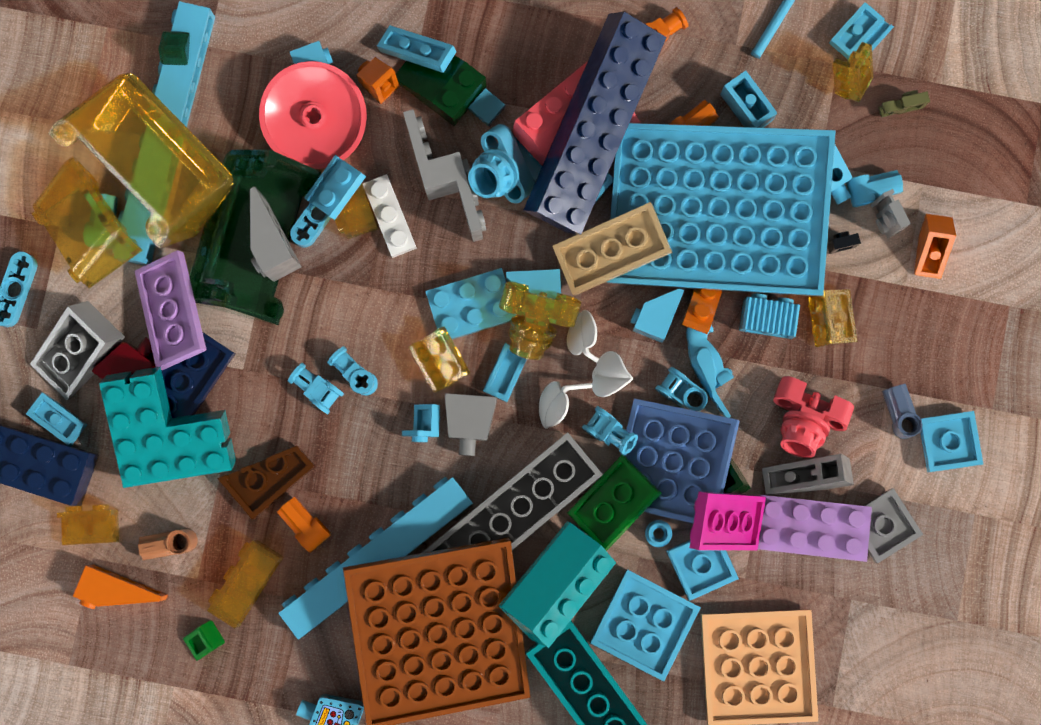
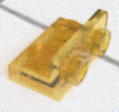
(854, 76)
(832, 318)
(439, 360)
(89, 526)

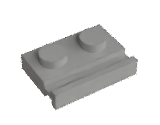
(891, 214)

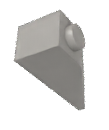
(808, 475)

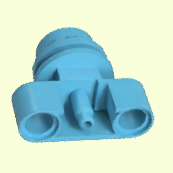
(500, 167)

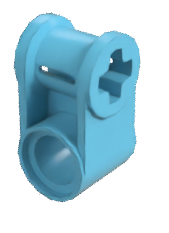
(681, 390)

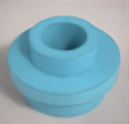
(667, 533)

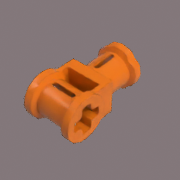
(670, 24)

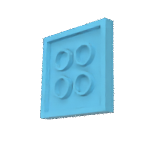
(645, 625)

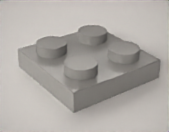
(890, 526)

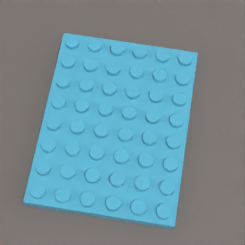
(734, 205)

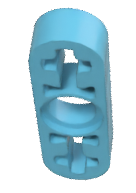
(301, 225)
(8, 279)

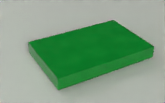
(614, 502)

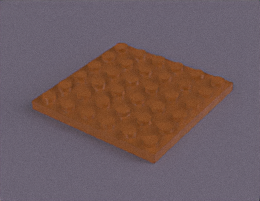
(435, 633)

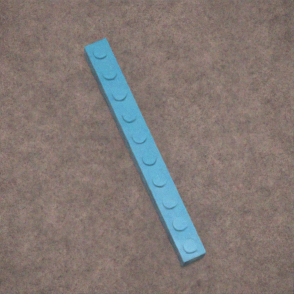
(177, 92)

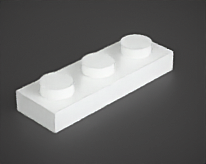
(389, 216)

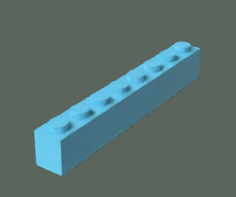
(398, 540)

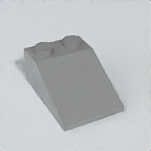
(268, 243)
(75, 348)

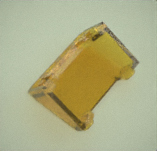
(83, 224)

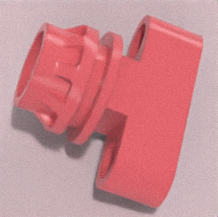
(808, 417)

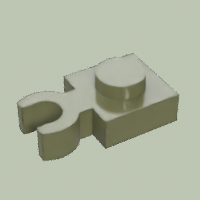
(909, 102)

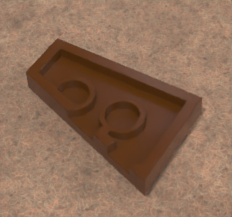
(266, 481)

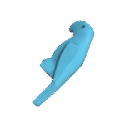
(708, 366)

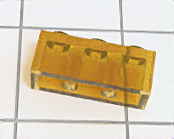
(244, 583)

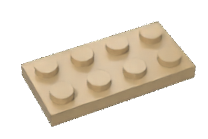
(612, 249)

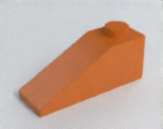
(106, 588)

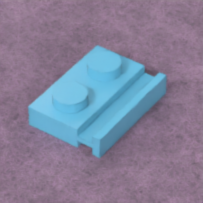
(864, 27)
(335, 187)

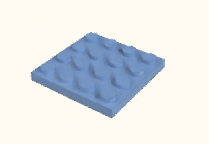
(680, 454)

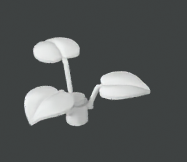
(608, 375)

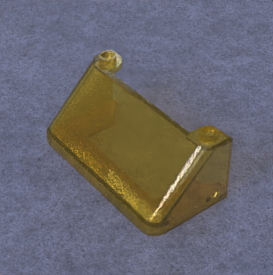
(149, 156)

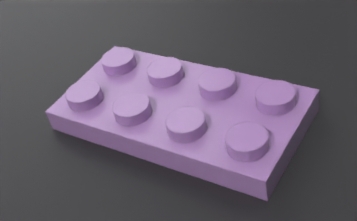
(170, 310)
(815, 528)

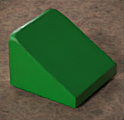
(204, 640)

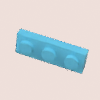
(416, 48)

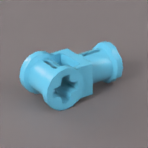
(353, 372)
(319, 391)
(607, 429)

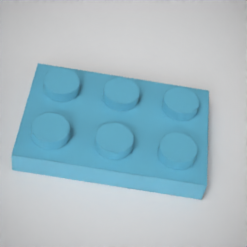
(469, 304)

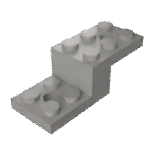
(445, 175)

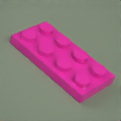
(727, 521)

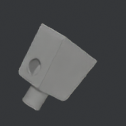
(469, 419)

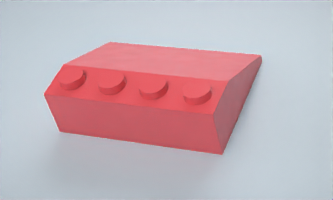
(541, 122)

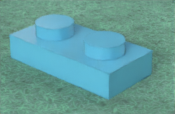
(56, 419)

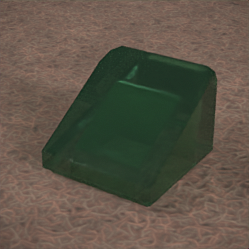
(174, 48)

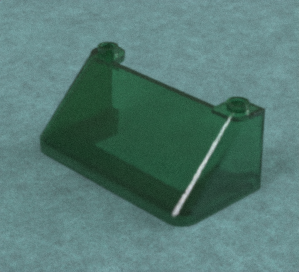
(223, 266)

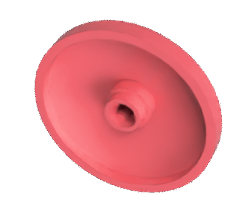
(312, 114)

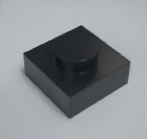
(843, 241)

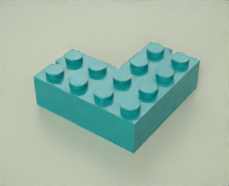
(152, 443)

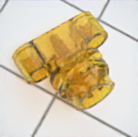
(531, 330)

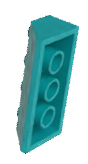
(557, 584)

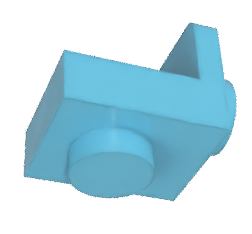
(425, 423)

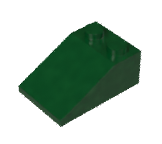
(445, 92)

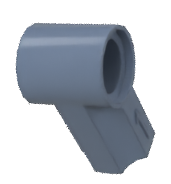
(900, 408)

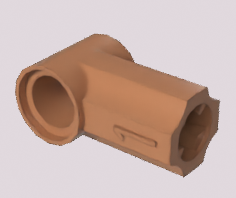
(166, 544)

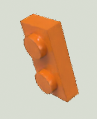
(702, 309)

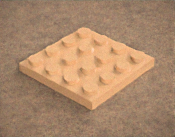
(759, 667)

